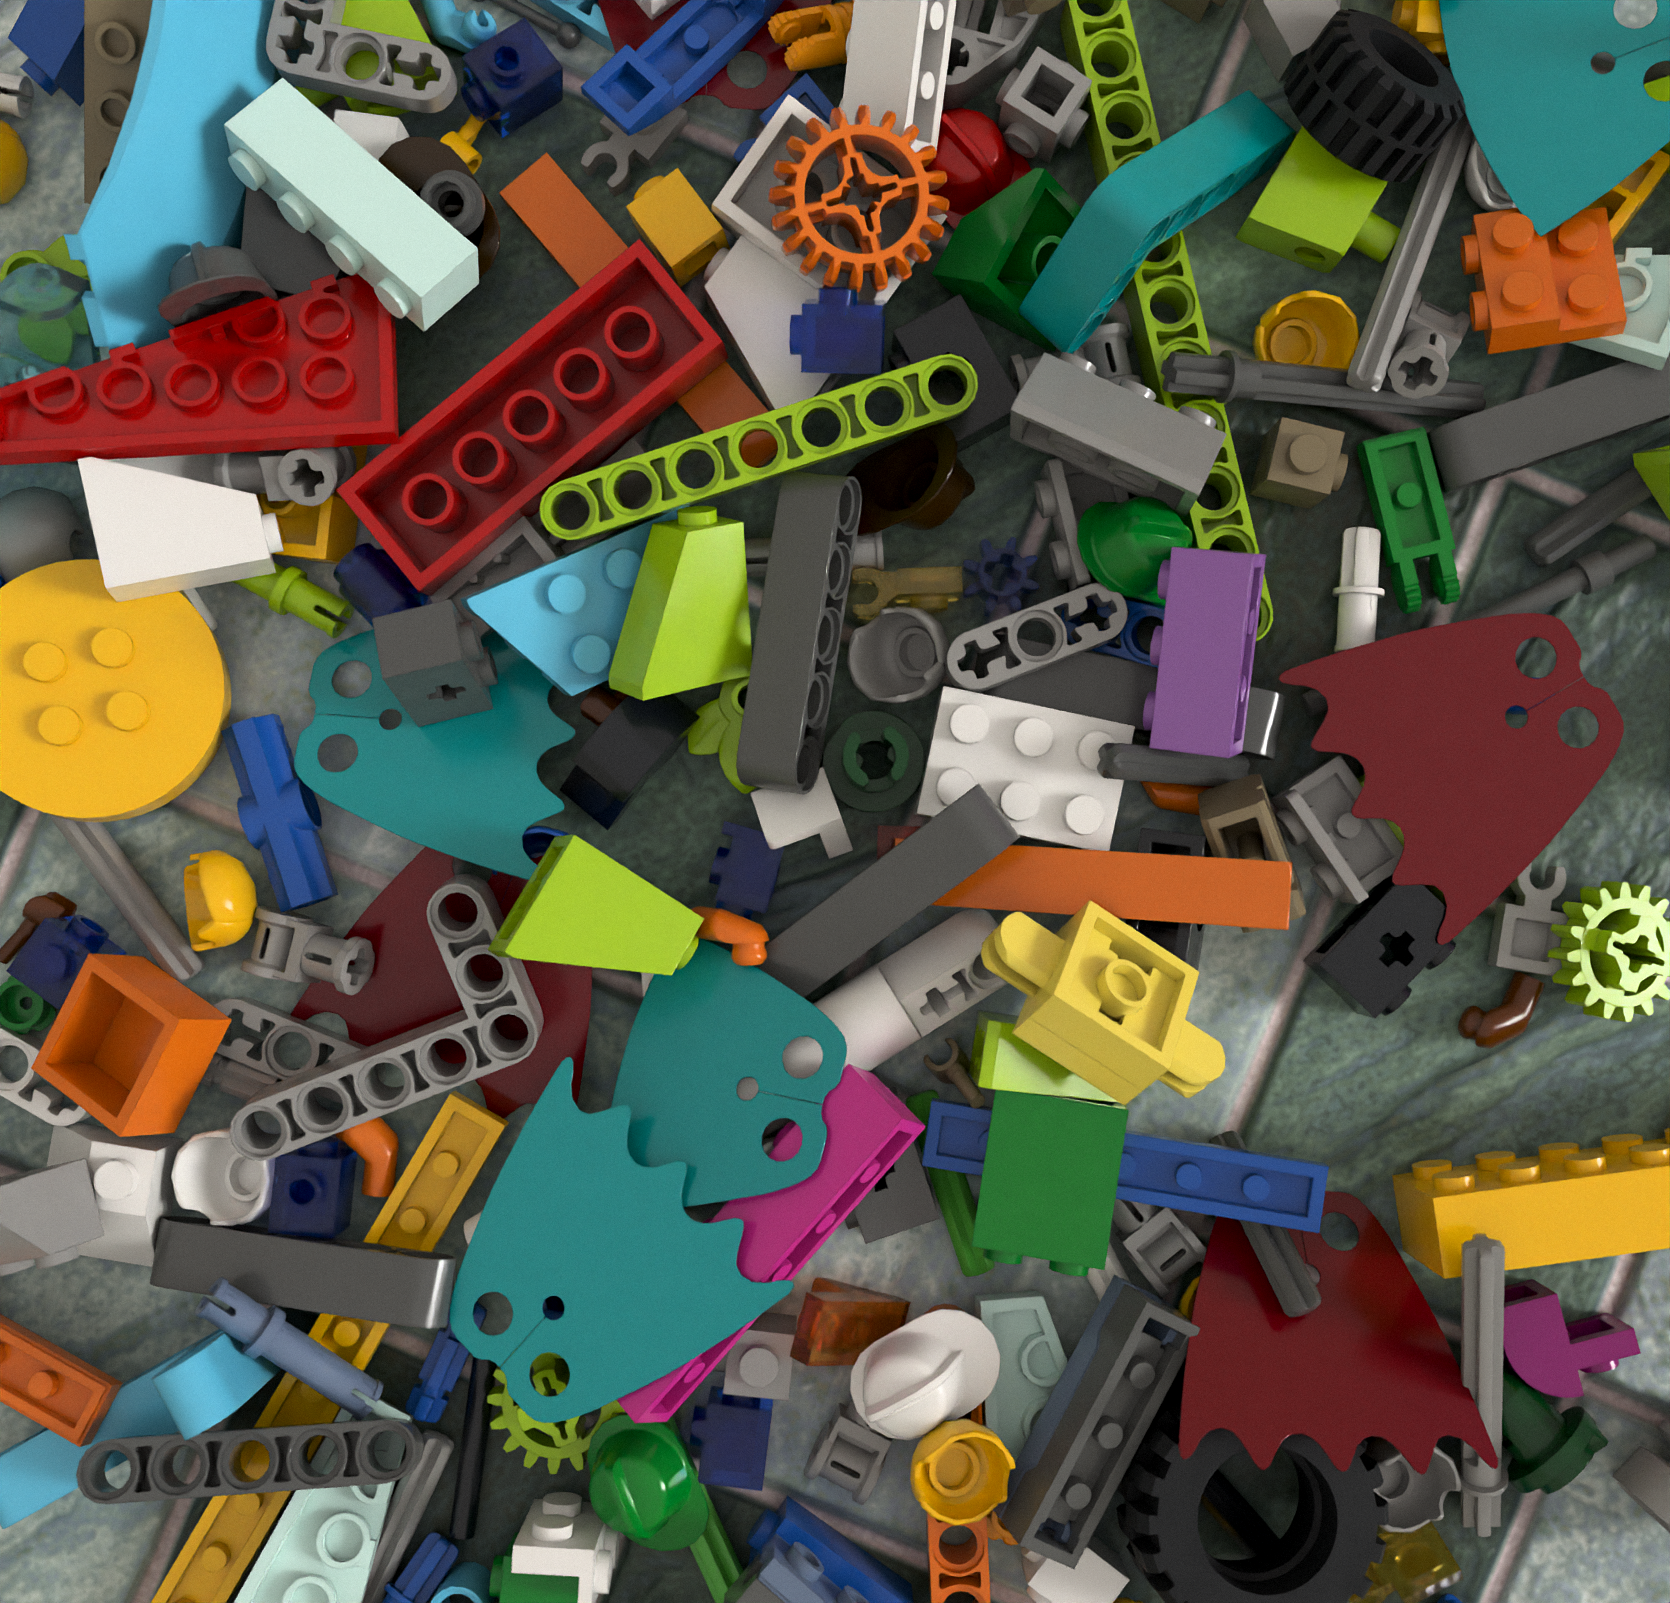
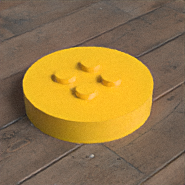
(104, 697)

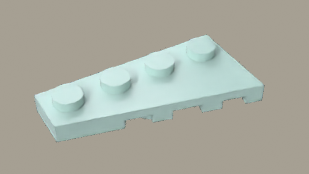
(328, 1534)

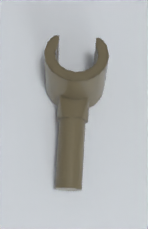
(956, 1073)

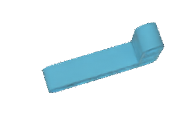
(178, 1394)

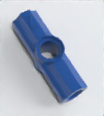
(279, 812)

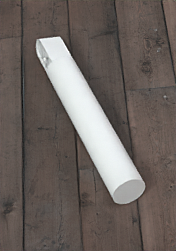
(892, 1003)

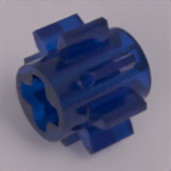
(1016, 571)

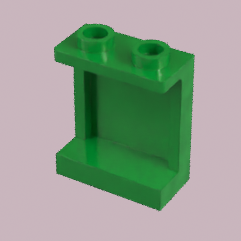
(1050, 1180)

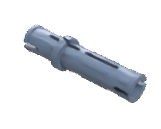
(269, 1335)

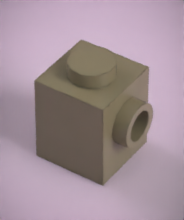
(1299, 463)

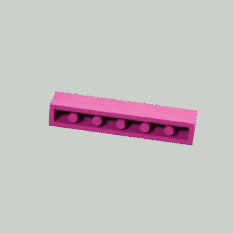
(786, 1227)

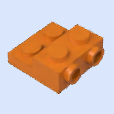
(1543, 286)

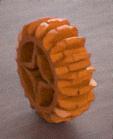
(915, 185)

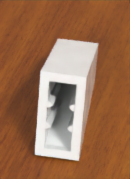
(754, 306)
(173, 531)

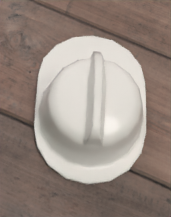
(925, 1373)

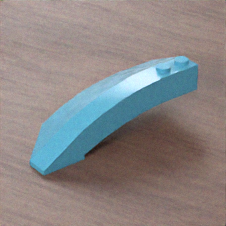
(171, 162)

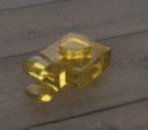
(921, 587)
(1412, 1566)

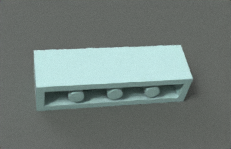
(351, 205)

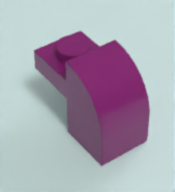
(1551, 1352)

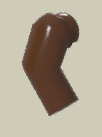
(1507, 1019)

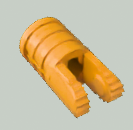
(815, 33)

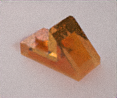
(843, 1321)

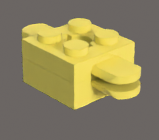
(1105, 1003)

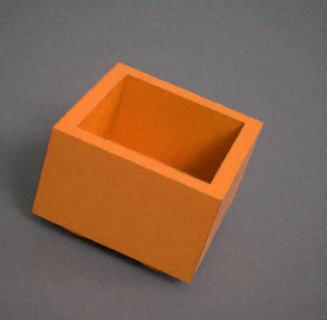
(130, 1044)

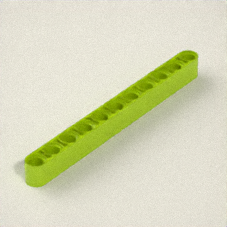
(1171, 281)

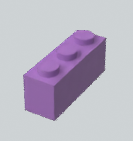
(1204, 651)

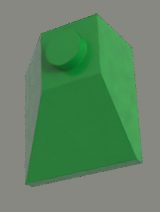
(1005, 248)

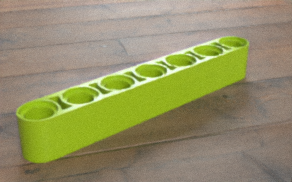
(725, 444)

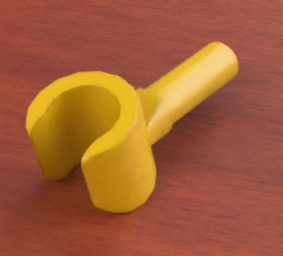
(462, 141)

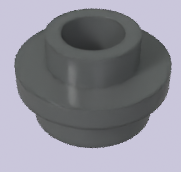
(450, 182)

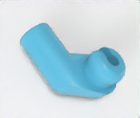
(457, 28)

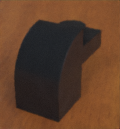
(626, 754)

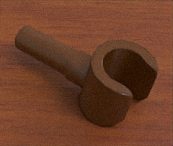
(600, 704)
(35, 912)

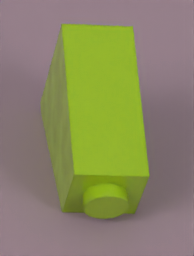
(686, 609)
(596, 915)
(1010, 1064)

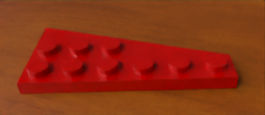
(237, 381)

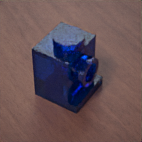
(745, 871)

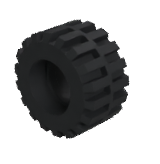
(1374, 96)

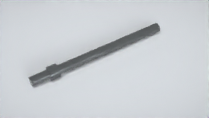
(1584, 574)

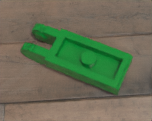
(1410, 515)

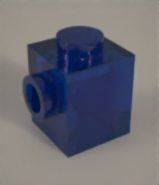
(511, 78)
(839, 333)
(57, 953)
(313, 1190)
(732, 1439)

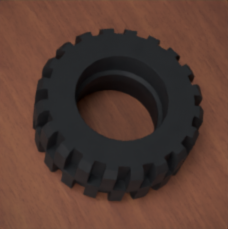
(1314, 1562)

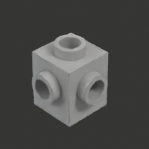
(1043, 106)

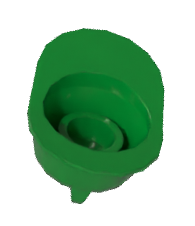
(1128, 543)
(645, 1484)

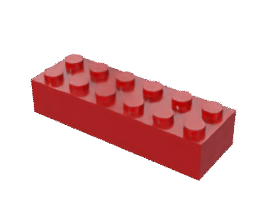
(535, 418)

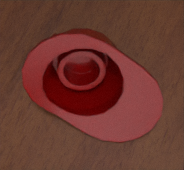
(974, 161)

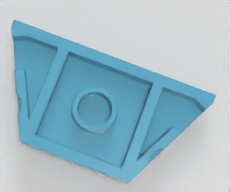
(570, 608)

